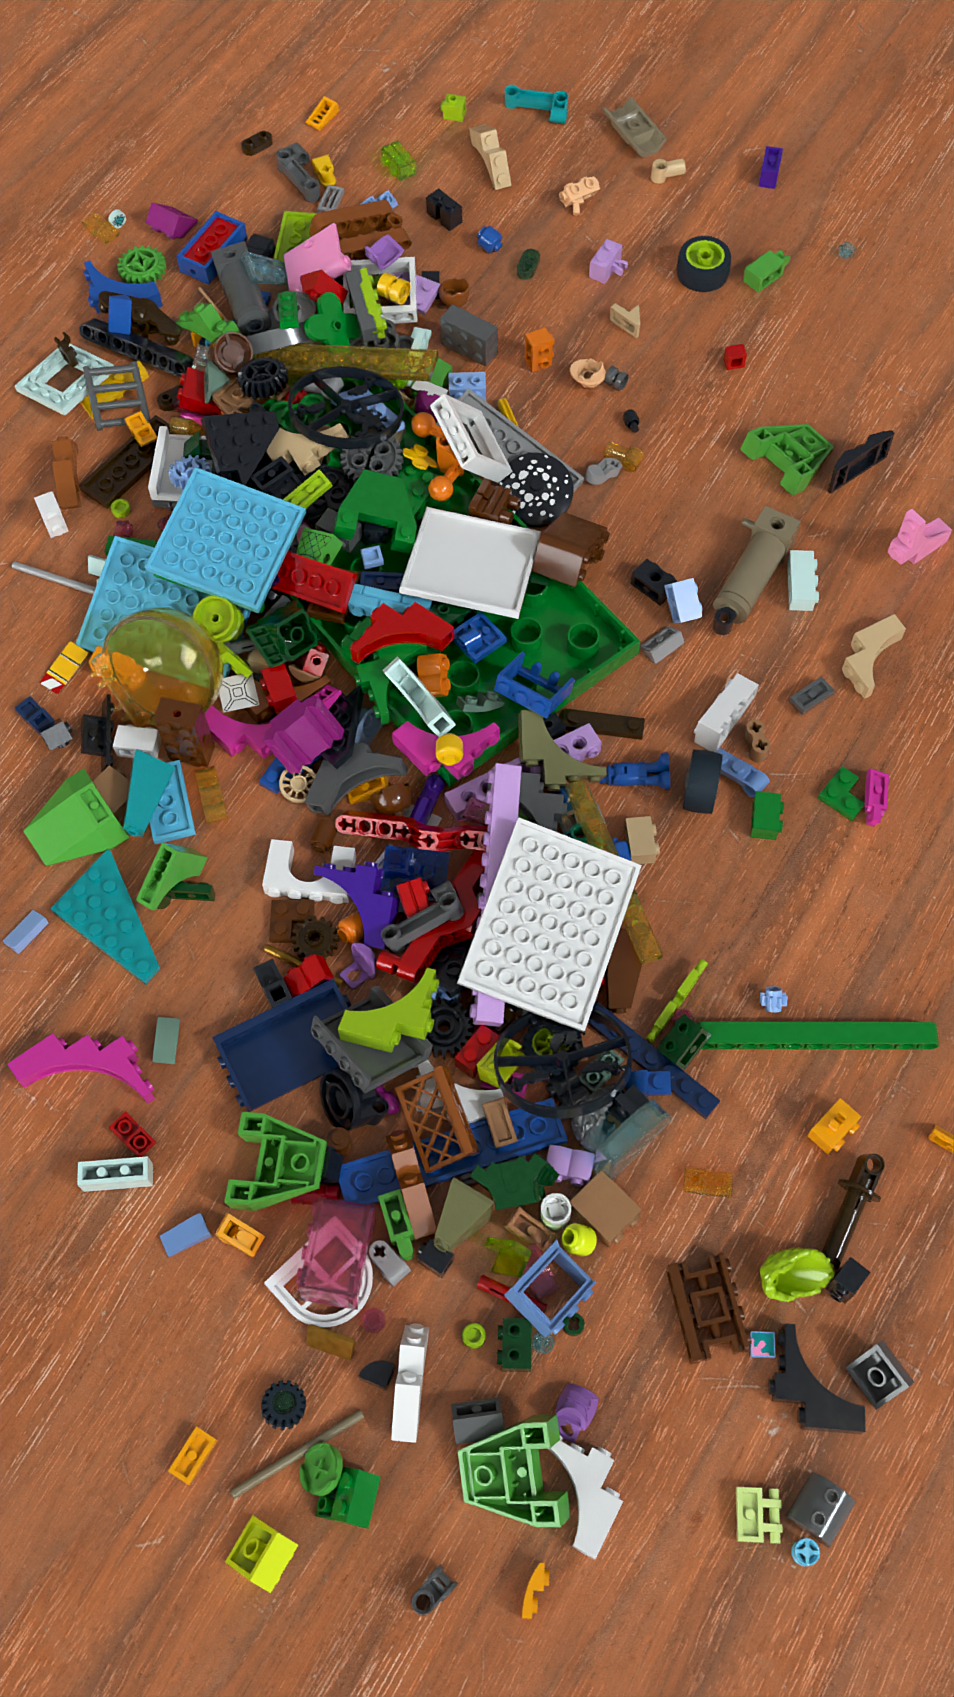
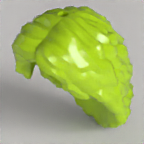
(795, 1273)

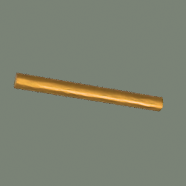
(292, 960)

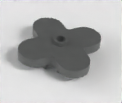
(391, 339)

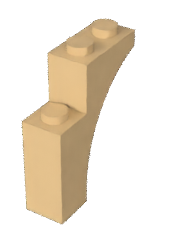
(485, 140)
(867, 646)

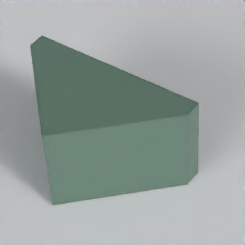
(213, 380)

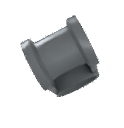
(434, 1590)

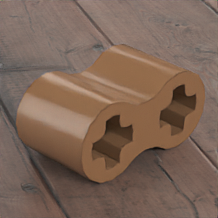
(757, 741)

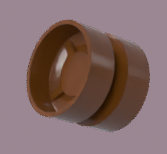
(230, 352)

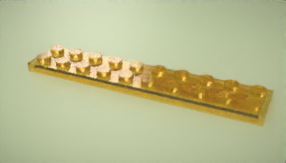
(387, 362)

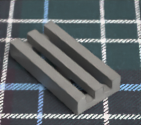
(321, 208)

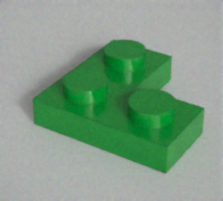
(837, 794)

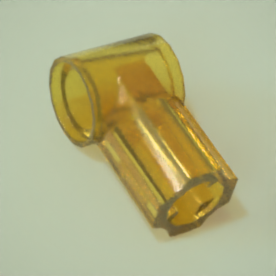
(629, 457)

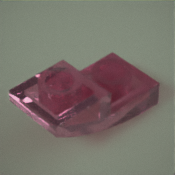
(544, 1282)

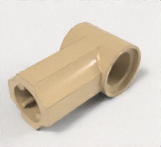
(663, 169)

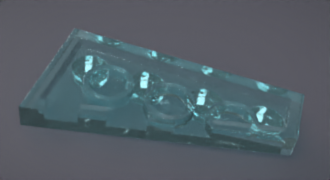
(264, 269)

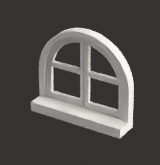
(289, 1270)

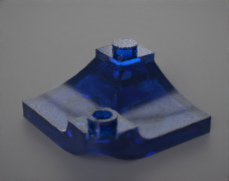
(407, 863)

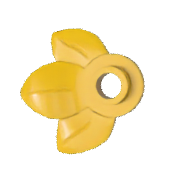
(419, 457)

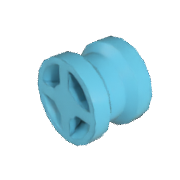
(810, 1552)

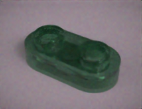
(528, 264)

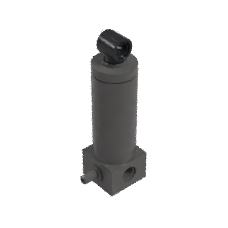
(243, 296)

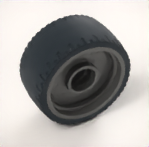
(702, 781)

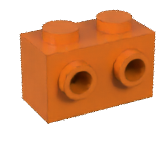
(539, 349)

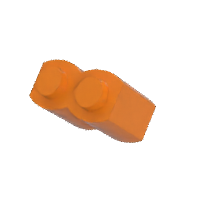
(433, 673)

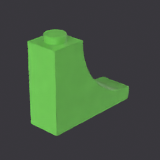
(169, 867)

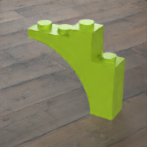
(384, 1026)

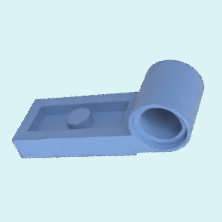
(743, 773)

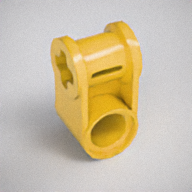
(324, 170)

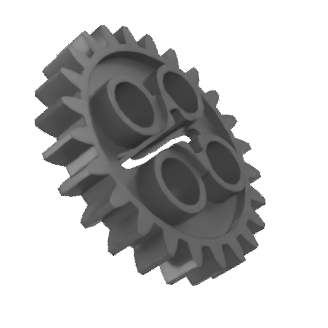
(388, 462)

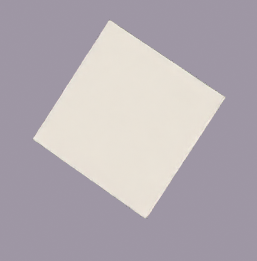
(471, 562)

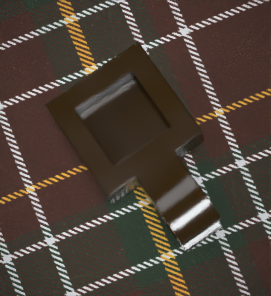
(67, 352)

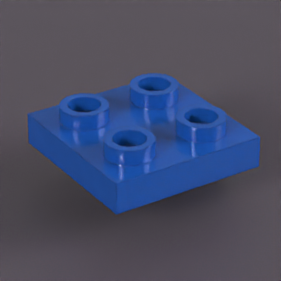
(478, 637)

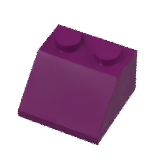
(170, 220)

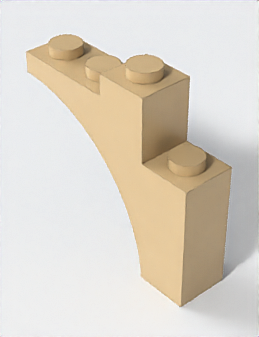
(301, 449)

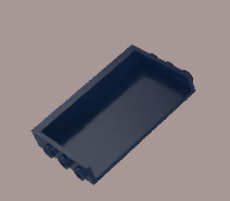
(277, 1047)

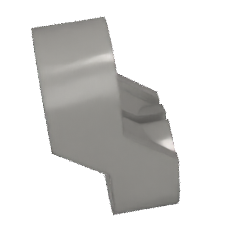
(603, 470)

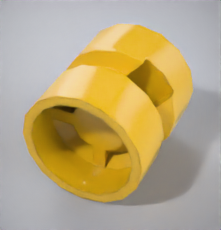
(393, 288)

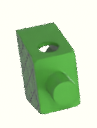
(318, 545)

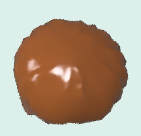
(454, 292)

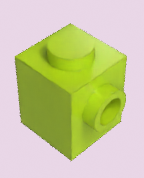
(454, 107)

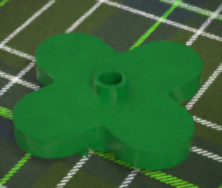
(331, 324)
(281, 412)

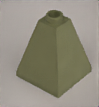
(462, 1216)

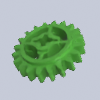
(141, 265)

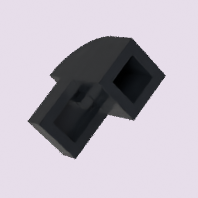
(272, 983)
(627, 1104)

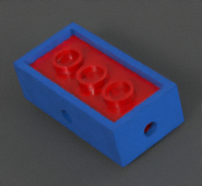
(216, 233)

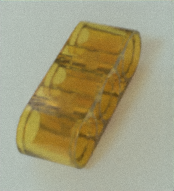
(185, 426)
(211, 794)

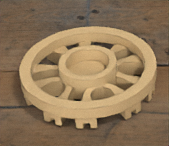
(297, 784)

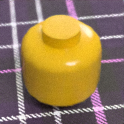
(449, 749)

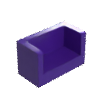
(770, 167)

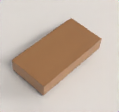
(499, 1122)

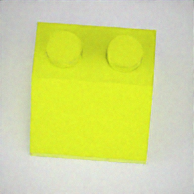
(261, 1554)

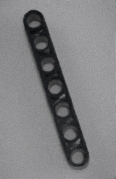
(136, 347)

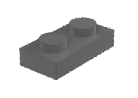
(811, 695)

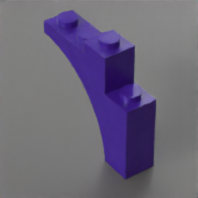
(364, 886)

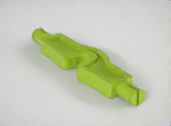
(675, 1004)

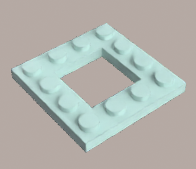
(34, 384)

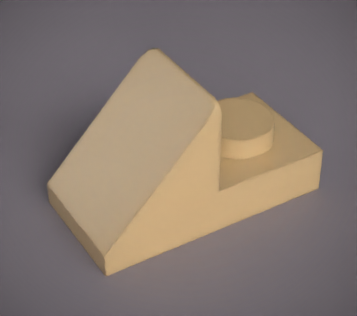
(626, 320)

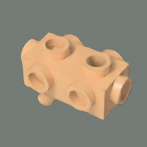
(576, 193)

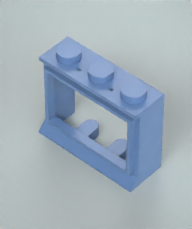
(530, 1310)

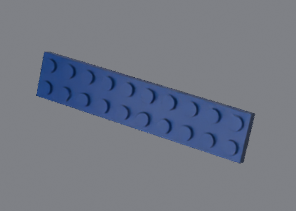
(375, 1174)

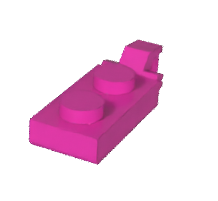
(876, 796)

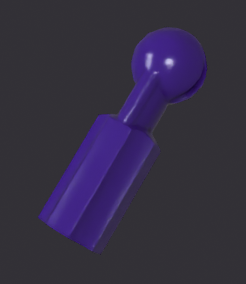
(426, 802)

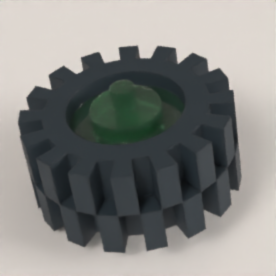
(283, 1405)

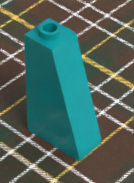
(146, 786)

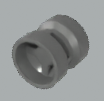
(616, 378)

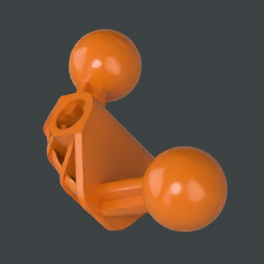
(440, 487)

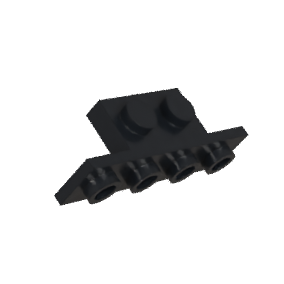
(97, 734)

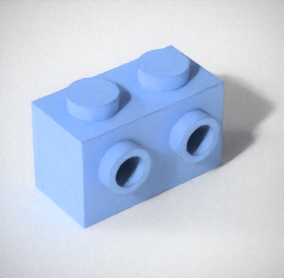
(473, 380)
(683, 600)

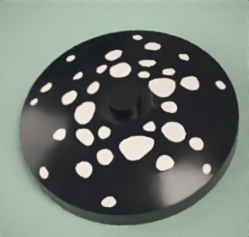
(542, 486)

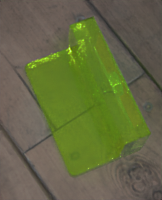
(511, 1256)

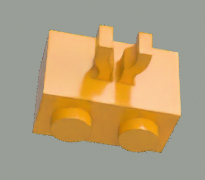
(835, 1126)

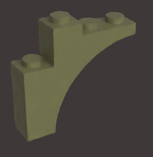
(556, 766)

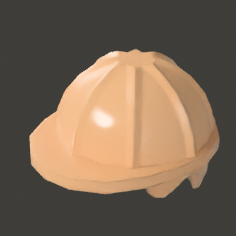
(588, 372)

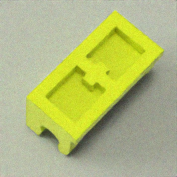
(486, 1064)

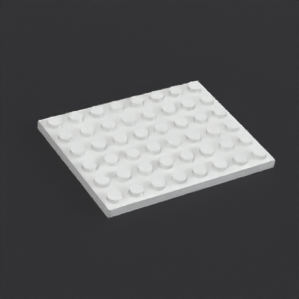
(549, 924)

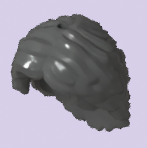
(594, 1127)

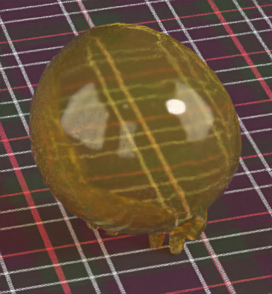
(159, 656)

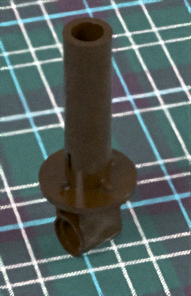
(859, 1190)

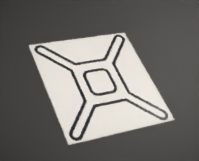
(238, 693)

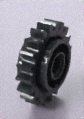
(459, 1028)

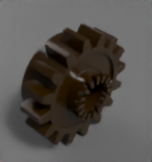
(315, 929)

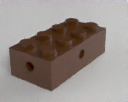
(184, 732)

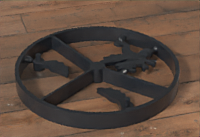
(345, 407)
(562, 1060)

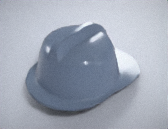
(367, 726)

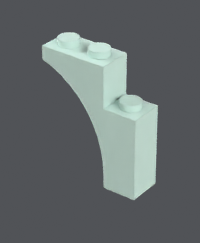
(419, 696)

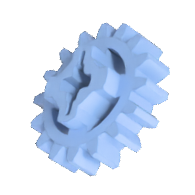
(182, 470)

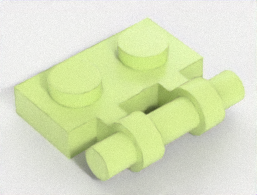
(750, 1515)

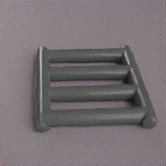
(92, 390)

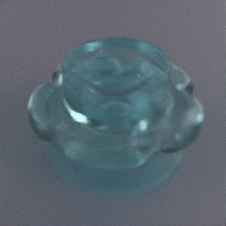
(846, 250)
(543, 1344)

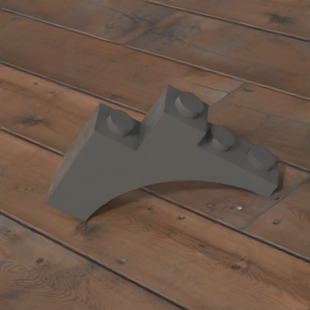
(363, 765)
(539, 807)

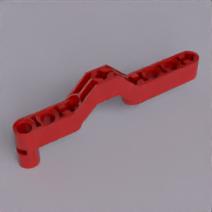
(445, 837)
(426, 947)

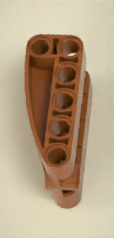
(362, 227)

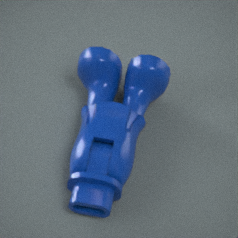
(636, 773)

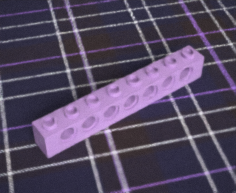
(583, 737)

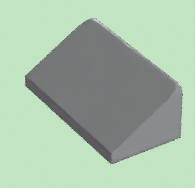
(662, 644)

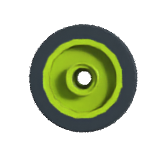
(703, 263)

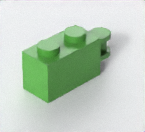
(765, 270)
(398, 1223)

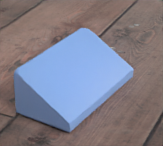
(26, 931)

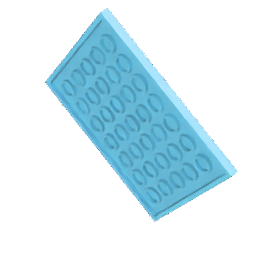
(128, 588)

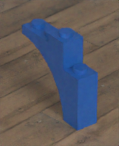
(101, 283)

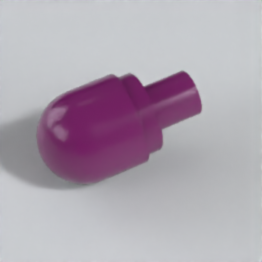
(394, 1103)

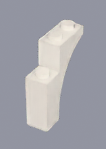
(409, 1383)

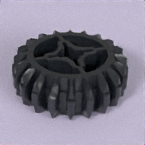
(263, 378)

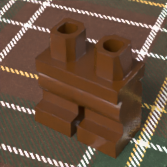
(493, 503)

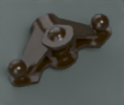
(145, 318)

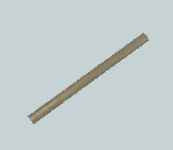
(296, 1454)

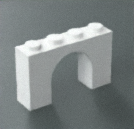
(280, 882)

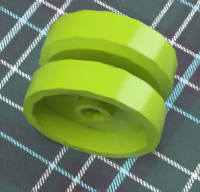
(220, 617)

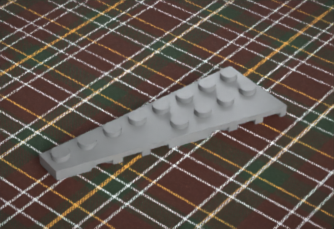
(509, 436)

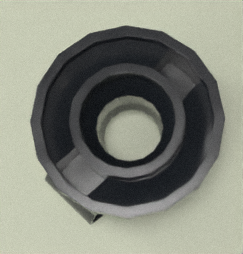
(347, 1104)

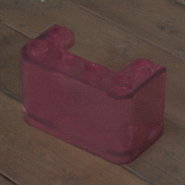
(336, 1252)

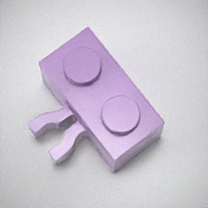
(606, 261)

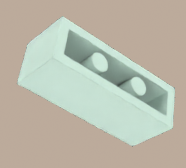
(802, 580)
(115, 1174)

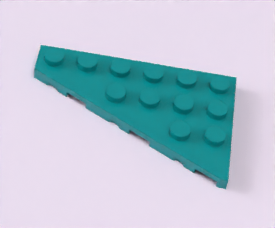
(105, 915)

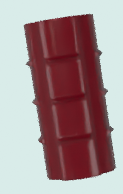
(327, 1191)

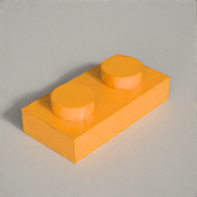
(192, 1456)

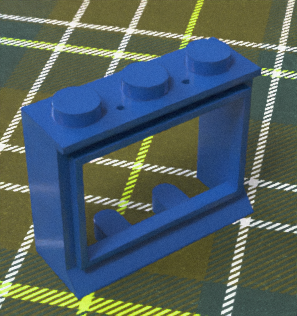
(526, 697)

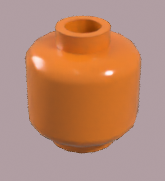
(351, 928)

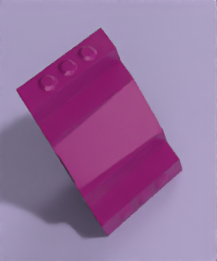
(302, 733)

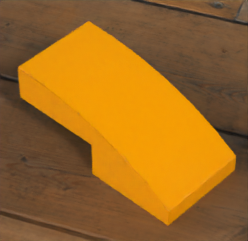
(140, 429)

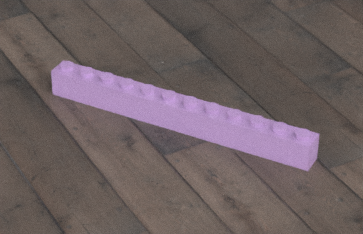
(501, 821)

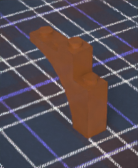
(263, 713)

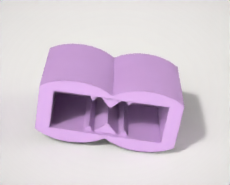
(571, 1164)

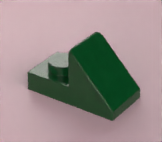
(196, 446)

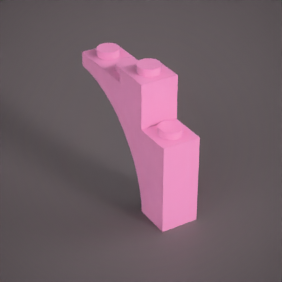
(917, 538)

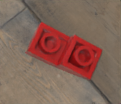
(132, 1135)

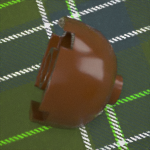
(393, 799)

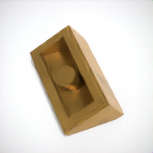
(330, 1342)

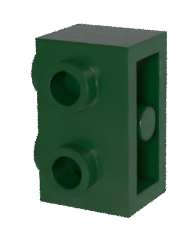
(453, 614)
(683, 1041)
(516, 1345)

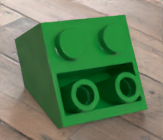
(351, 1499)

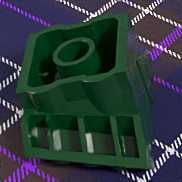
(284, 634)
(516, 1181)

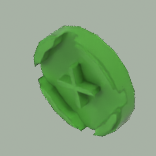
(321, 1469)

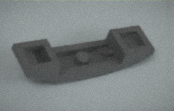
(277, 338)

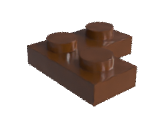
(286, 913)

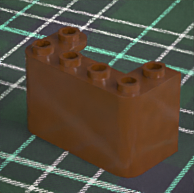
(568, 547)

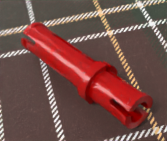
(498, 1290)

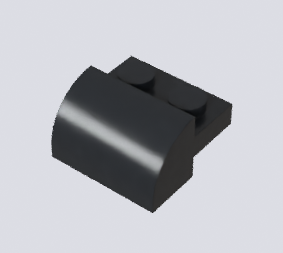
(276, 479)

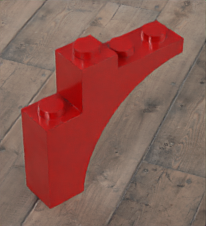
(413, 626)

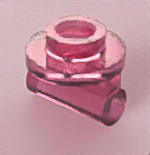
(123, 529)

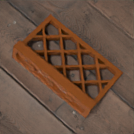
(455, 1112)

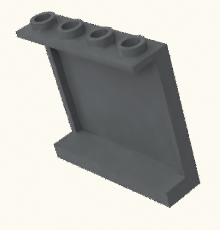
(364, 1064)

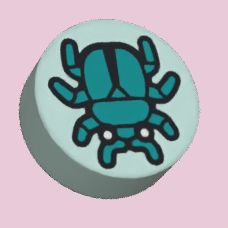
(117, 218)

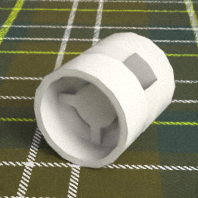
(555, 1211)

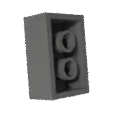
(469, 335)

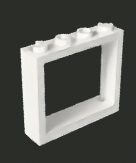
(399, 313)
(451, 416)

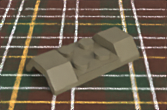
(636, 128)

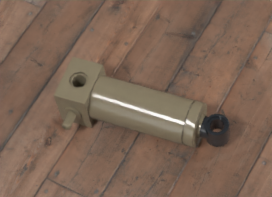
(769, 544)

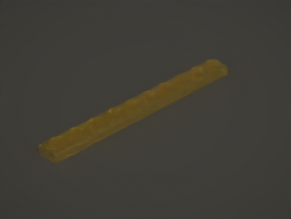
(599, 837)

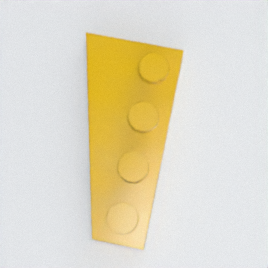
(111, 396)

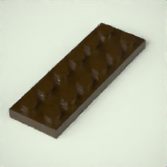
(122, 469)

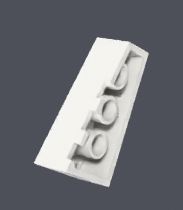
(725, 712)

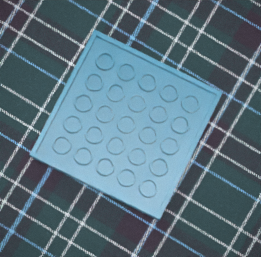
(226, 539)

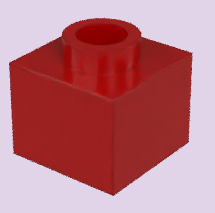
(735, 356)

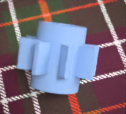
(773, 999)

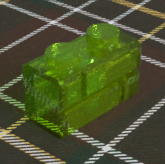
(398, 160)

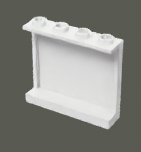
(167, 450)

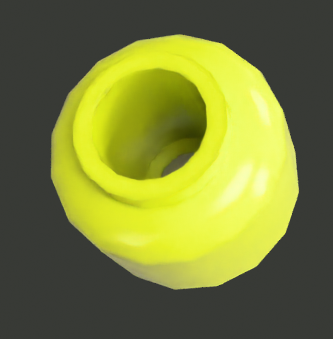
(579, 1239)

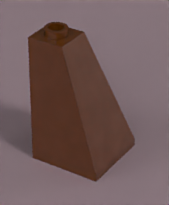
(622, 974)

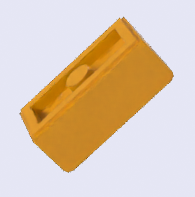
(942, 1138)

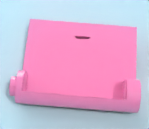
(316, 254)

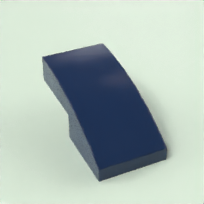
(33, 714)

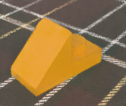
(239, 1235)

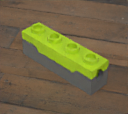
(365, 304)

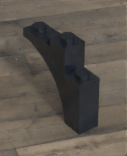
(796, 1384)

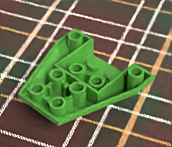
(74, 823)

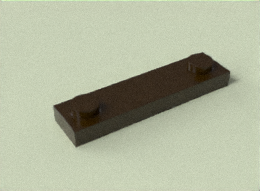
(605, 723)

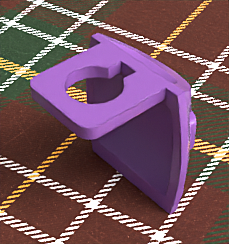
(384, 252)
(364, 960)
(576, 1408)

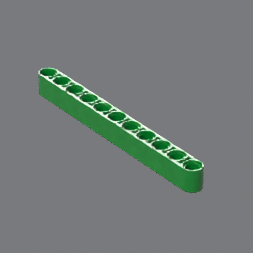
(821, 1035)

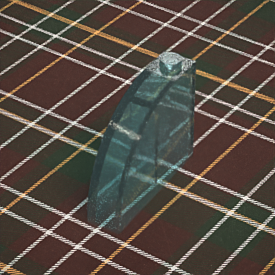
(630, 1138)

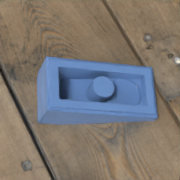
(185, 1235)

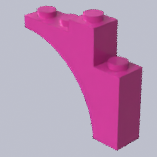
(421, 748)

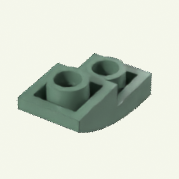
(483, 702)
(166, 1040)
(597, 1080)

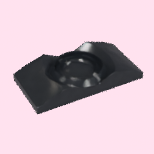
(860, 459)

